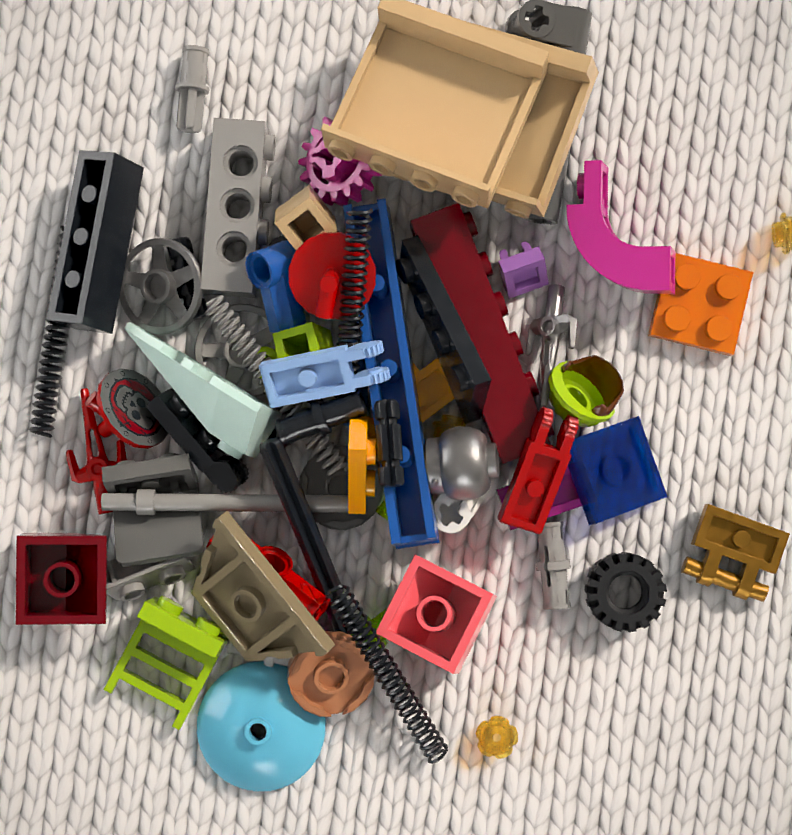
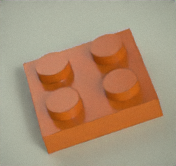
(705, 306)

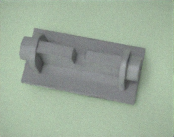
(131, 581)

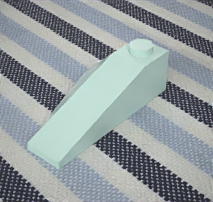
(218, 404)

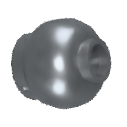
(461, 463)

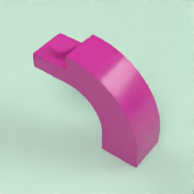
(629, 266)

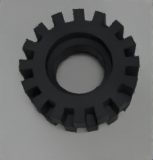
(651, 591)

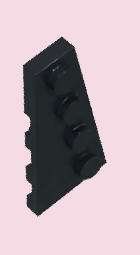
(448, 335)

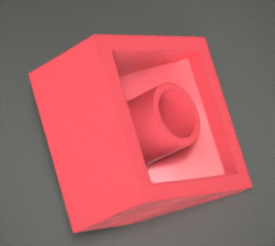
(436, 614)

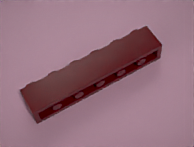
(464, 273)

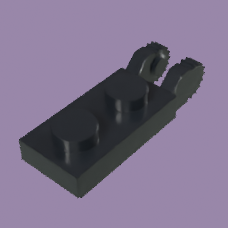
(198, 442)

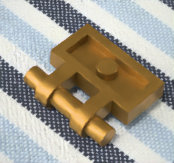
(741, 540)

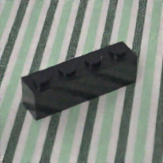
(95, 241)

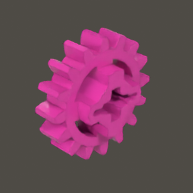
(344, 177)

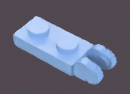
(320, 373)

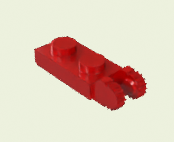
(538, 474)

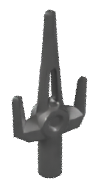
(552, 330)

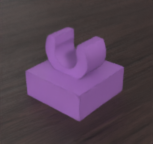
(523, 271)

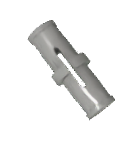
(553, 566)

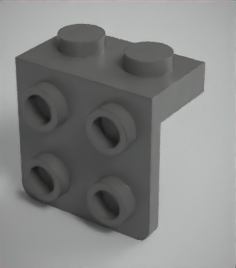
(162, 535)

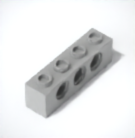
(232, 141)

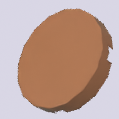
(332, 681)

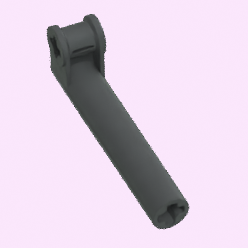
(561, 27)

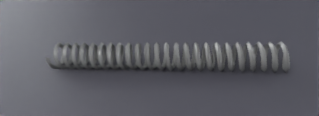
(260, 356)

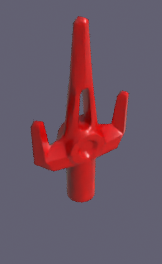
(93, 469)

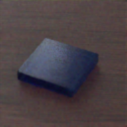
(614, 471)

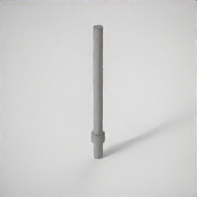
(148, 502)

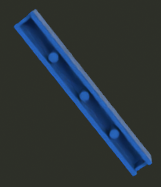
(411, 505)

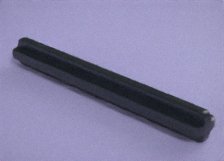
(302, 522)

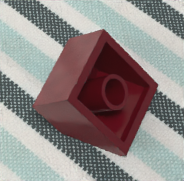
(61, 578)

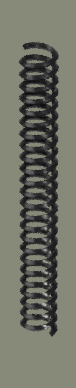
(364, 223)
(49, 376)
(337, 600)

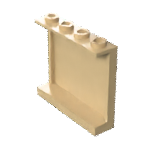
(437, 102)
(547, 133)

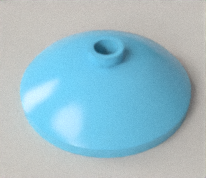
(252, 696)

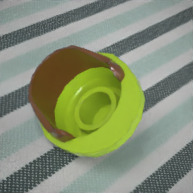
(585, 390)

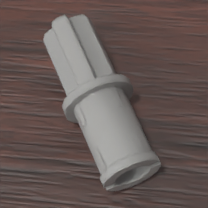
(192, 88)

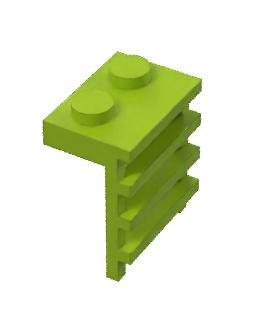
(191, 636)

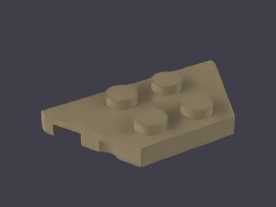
(253, 600)

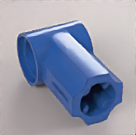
(270, 273)

